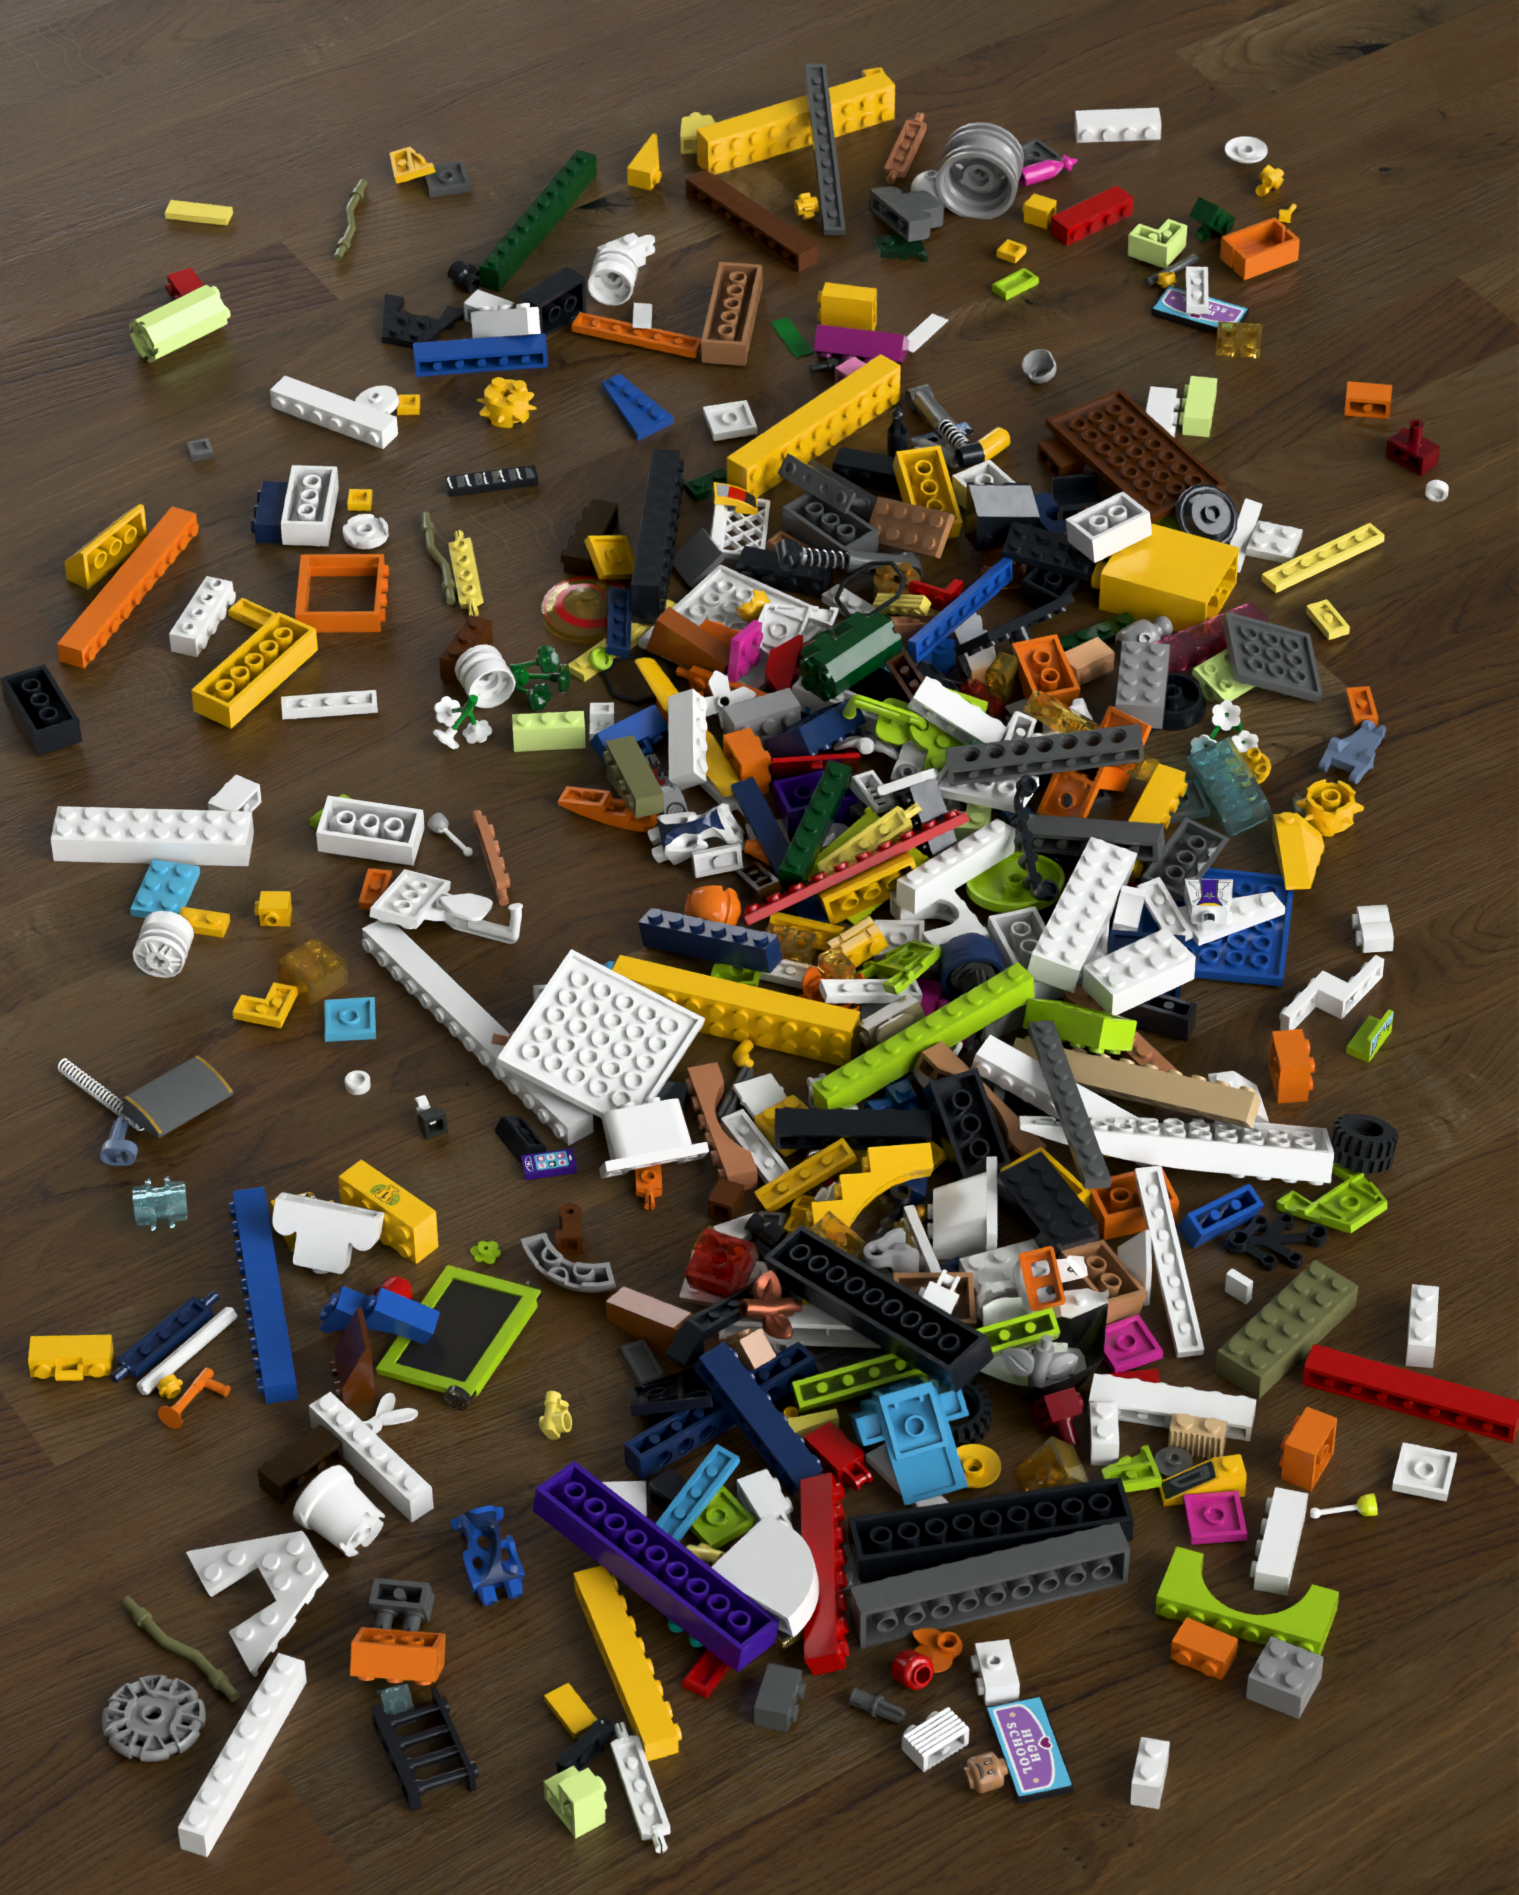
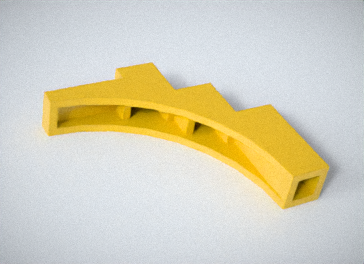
(885, 1168)

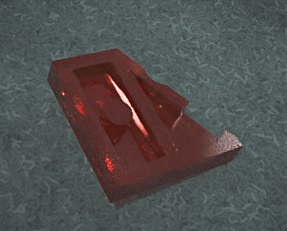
(977, 689)

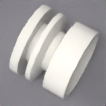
(613, 276)
(485, 675)
(163, 944)

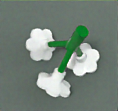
(450, 711)

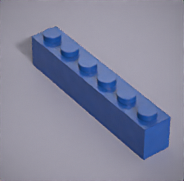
(480, 355)

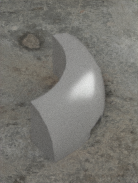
(569, 1275)

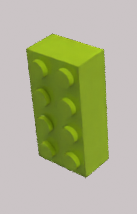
(1083, 1025)

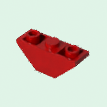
(783, 664)

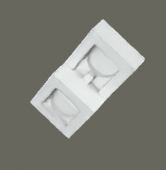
(600, 717)

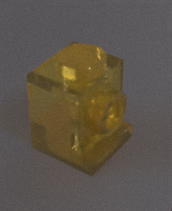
(835, 965)

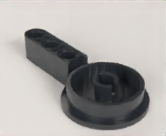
(1183, 703)

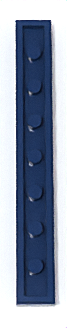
(771, 840)

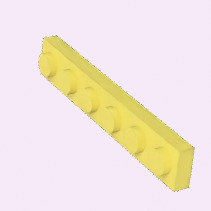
(1322, 557)
(580, 667)

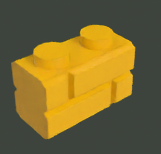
(860, 941)

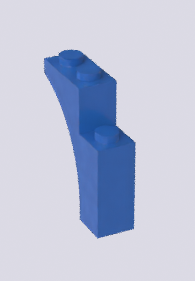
(382, 1312)

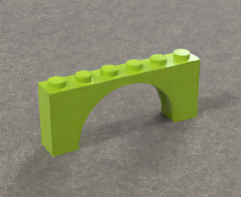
(1186, 1595)

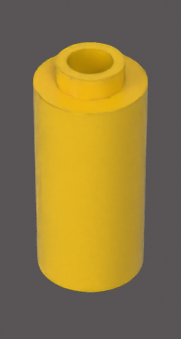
(994, 442)

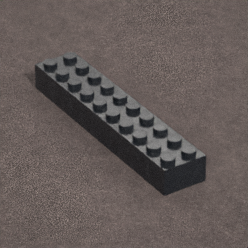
(657, 536)
(879, 1308)
(953, 1531)

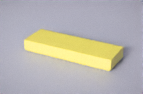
(198, 212)

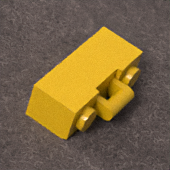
(70, 1356)

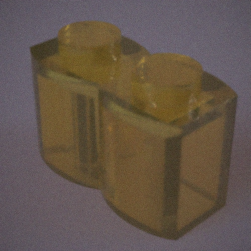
(1001, 676)

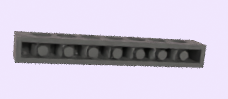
(1045, 754)

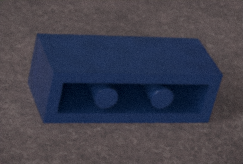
(269, 512)

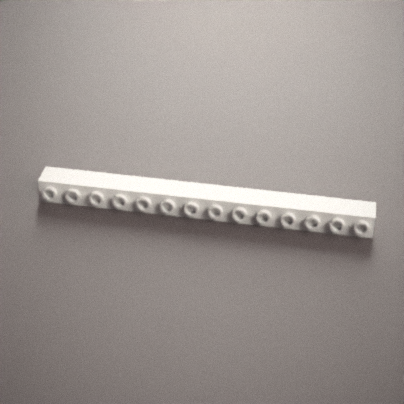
(469, 1024)

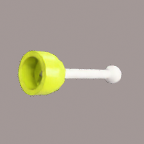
(1365, 1505)

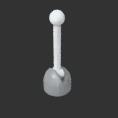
(439, 824)

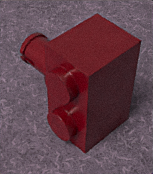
(1412, 450)
(1059, 1410)

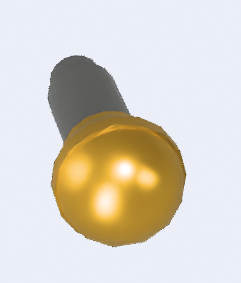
(922, 1208)

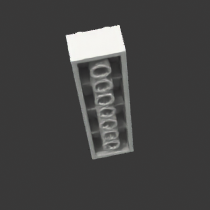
(150, 834)
(1081, 914)

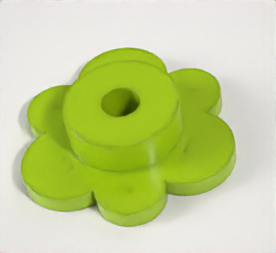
(485, 1252)

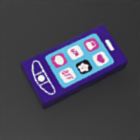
(548, 1164)

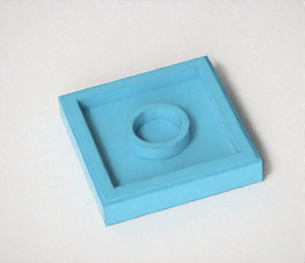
(349, 1019)

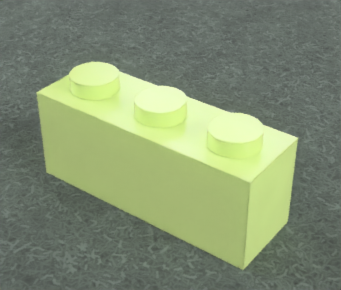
(1198, 406)
(548, 731)

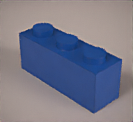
(1220, 1216)

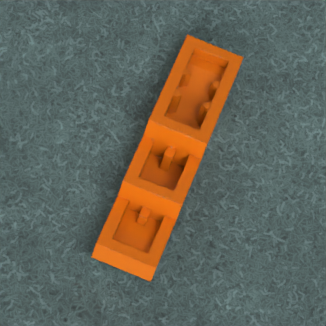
(603, 808)

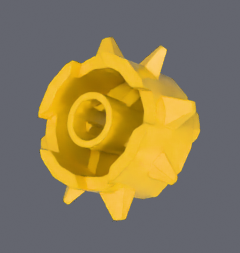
(506, 402)
(1330, 806)

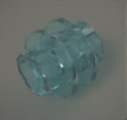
(160, 1203)

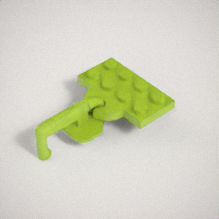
(899, 725)

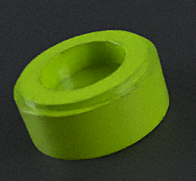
(599, 660)

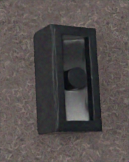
(518, 1136)

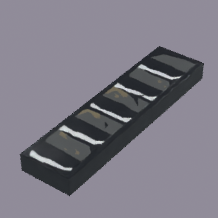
(492, 480)

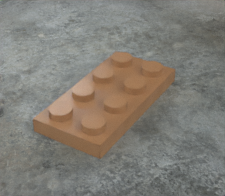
(911, 527)

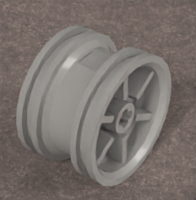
(986, 171)

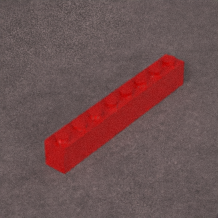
(1412, 1393)
(823, 1532)

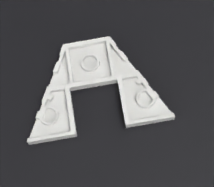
(288, 1568)

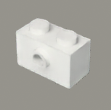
(996, 1672)

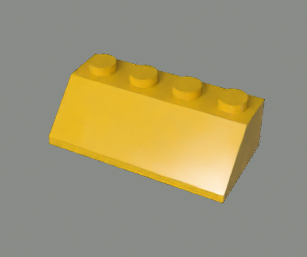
(107, 549)
(865, 888)

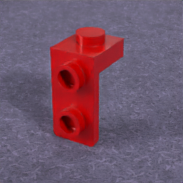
(938, 597)

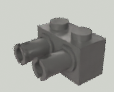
(401, 1601)

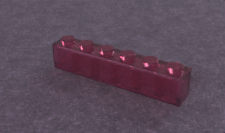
(1204, 639)

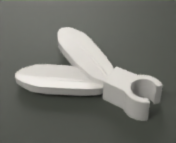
(386, 1415)

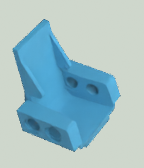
(916, 1433)

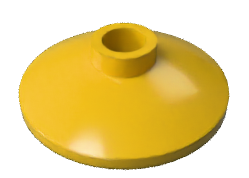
(979, 1465)

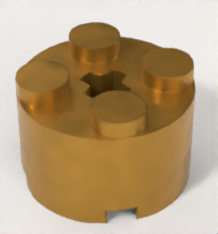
(888, 581)

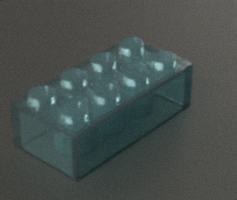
(1229, 786)

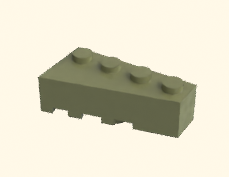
(632, 777)

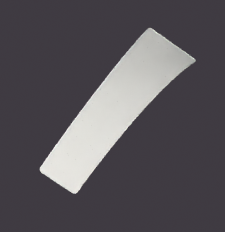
(1245, 528)

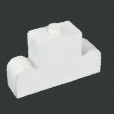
(325, 1231)

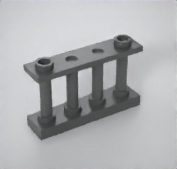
(828, 486)

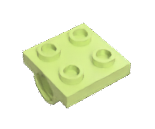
(1217, 679)

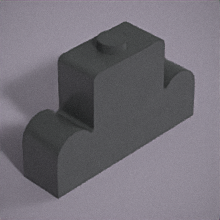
(907, 213)

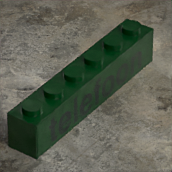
(815, 824)

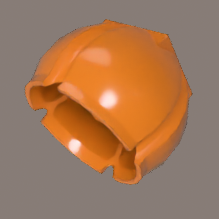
(714, 904)

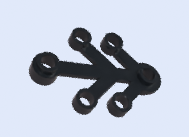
(1243, 1241)

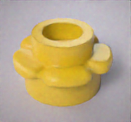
(1166, 279)
(169, 1386)

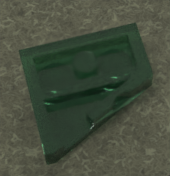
(897, 247)

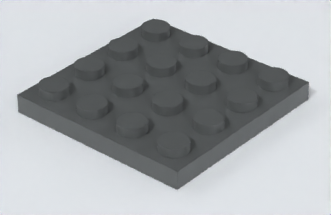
(1272, 657)

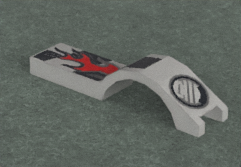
(673, 798)

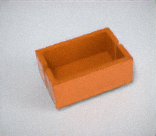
(1259, 248)

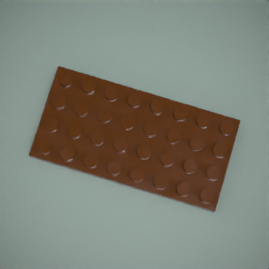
(1131, 452)

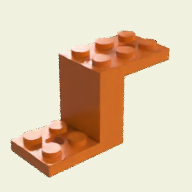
(1085, 783)

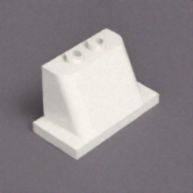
(647, 1137)
(965, 1215)

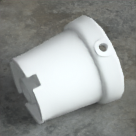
(338, 1511)

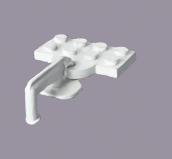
(423, 897)

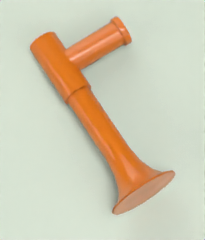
(171, 1415)

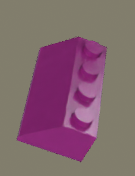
(859, 343)

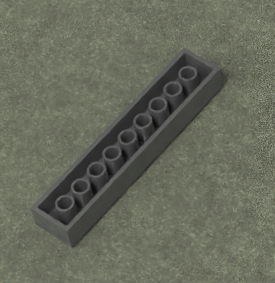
(989, 1585)

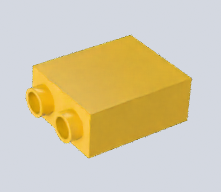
(1168, 577)

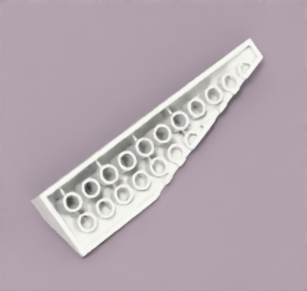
(1220, 1147)

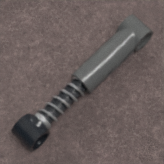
(923, 401)
(791, 556)

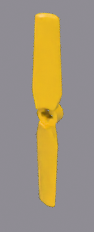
(719, 768)

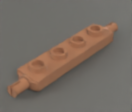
(905, 148)
(491, 851)

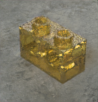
(1238, 339)
(795, 943)

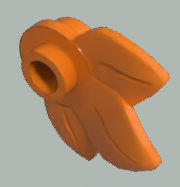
(938, 1646)

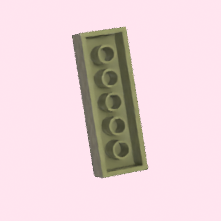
(1286, 1329)

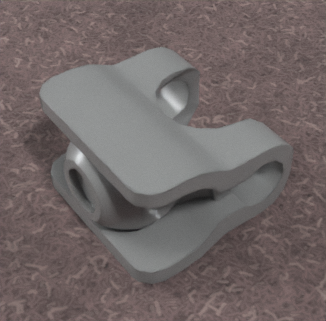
(895, 1254)

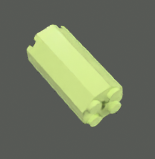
(179, 323)

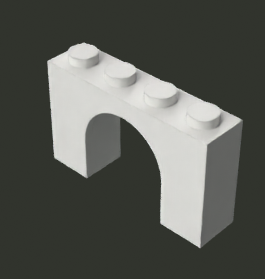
(947, 908)

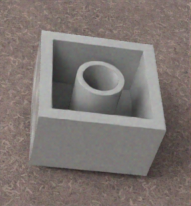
(1284, 1677)

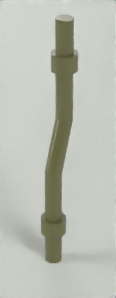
(344, 243)
(448, 583)
(217, 1678)

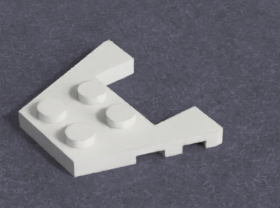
(786, 621)

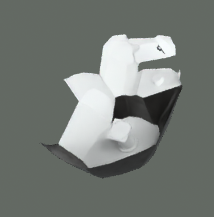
(1080, 1323)

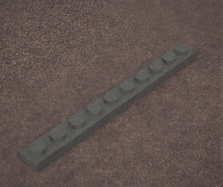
(824, 149)
(1069, 1105)

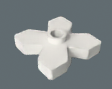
(720, 690)

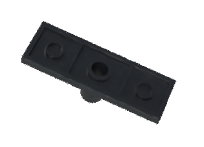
(1016, 629)

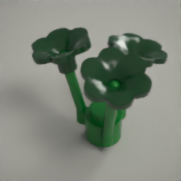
(548, 661)

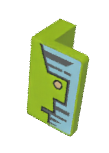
(1370, 1037)

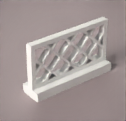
(723, 539)

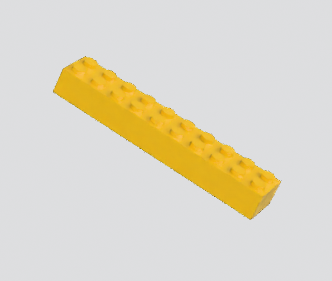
(788, 127)
(816, 425)
(753, 1013)

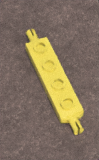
(466, 573)
(884, 829)

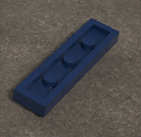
(618, 622)

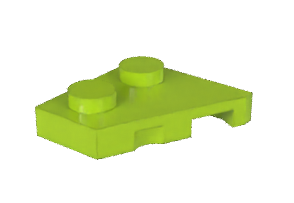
(1136, 1472)

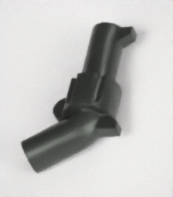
(829, 365)

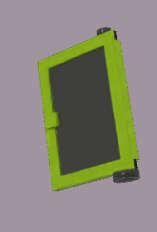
(472, 1335)

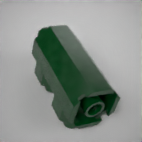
(856, 651)

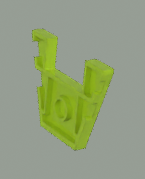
(903, 965)
(1343, 1207)

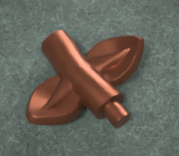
(770, 1306)

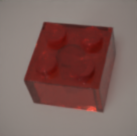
(721, 1264)

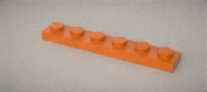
(647, 338)

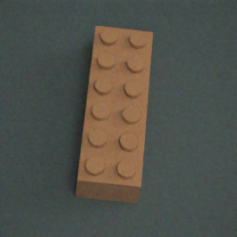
(732, 314)

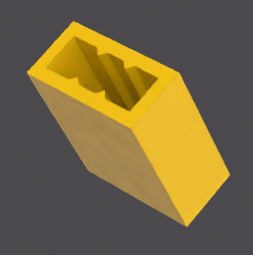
(848, 306)

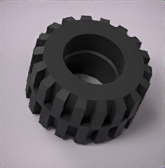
(1363, 1143)

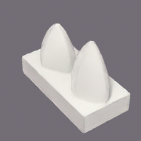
(717, 860)

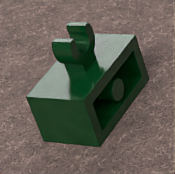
(1211, 219)

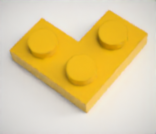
(268, 1011)

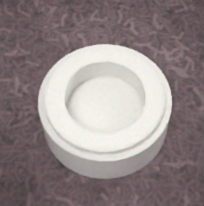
(1436, 490)
(357, 1082)

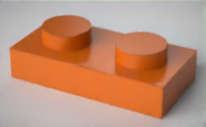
(1361, 705)
(374, 886)

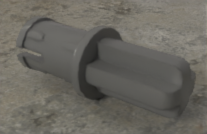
(876, 1706)

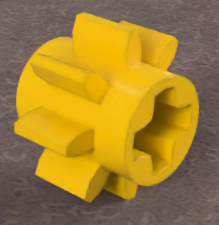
(806, 206)

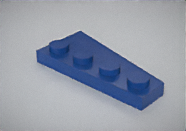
(639, 410)

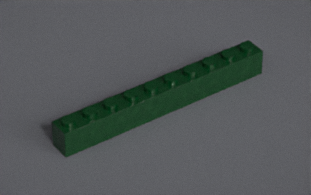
(537, 221)

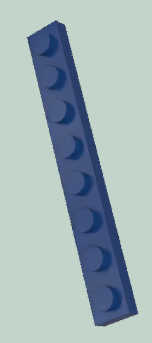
(960, 610)

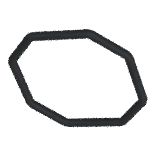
(862, 569)
(632, 656)

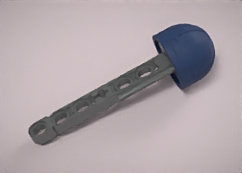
(962, 967)

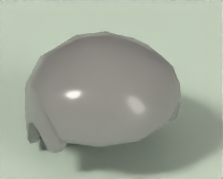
(1039, 366)

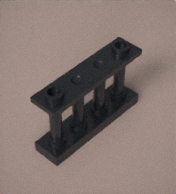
(404, 1766)

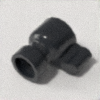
(465, 276)
(769, 1234)

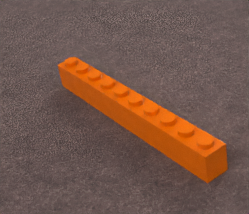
(127, 587)

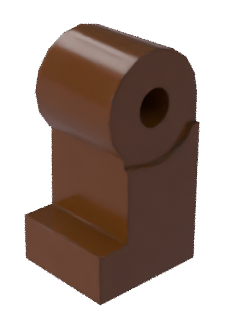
(570, 1233)

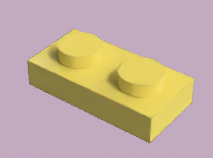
(1327, 619)

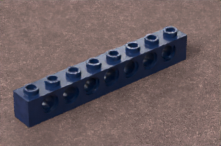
(695, 1427)

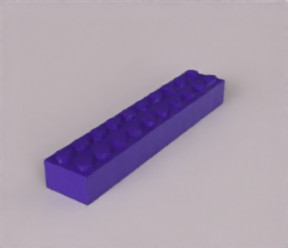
(656, 1566)

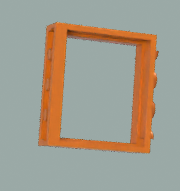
(342, 565)

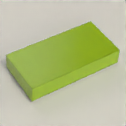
(1015, 284)

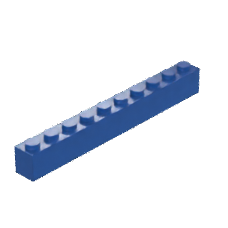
(264, 1296)

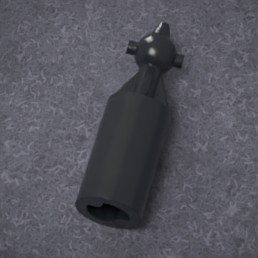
(897, 433)

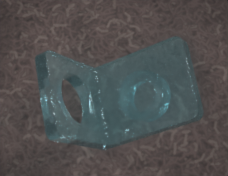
(396, 1699)

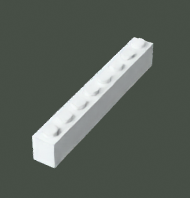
(1025, 1079)
(242, 1755)

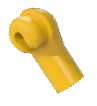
(741, 1054)

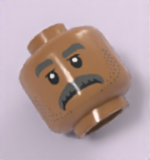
(985, 1772)

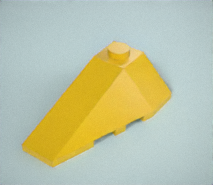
(1297, 849)

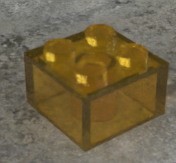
(313, 970)

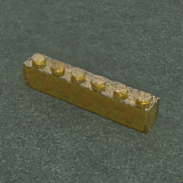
(1067, 720)

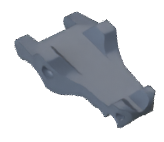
(1355, 752)

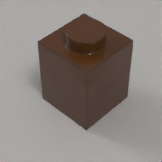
(725, 1200)

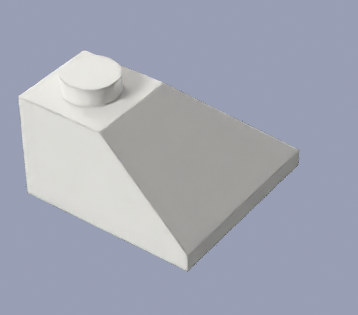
(1138, 1259)

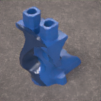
(494, 1571)

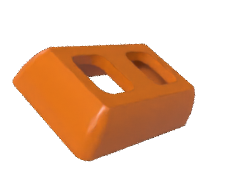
(1033, 1283)

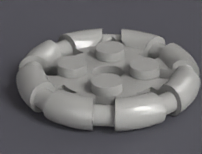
(157, 1731)

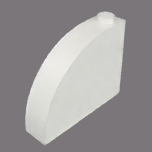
(774, 1571)

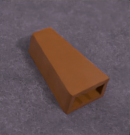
(687, 643)
(646, 1318)

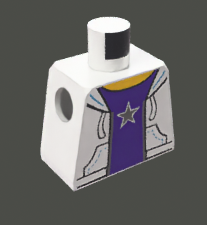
(1208, 901)

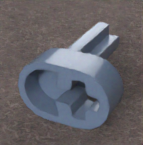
(115, 1147)

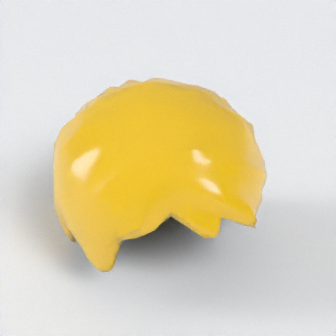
(752, 610)

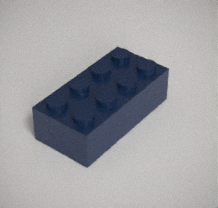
(815, 732)

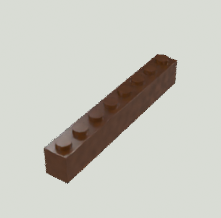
(752, 220)

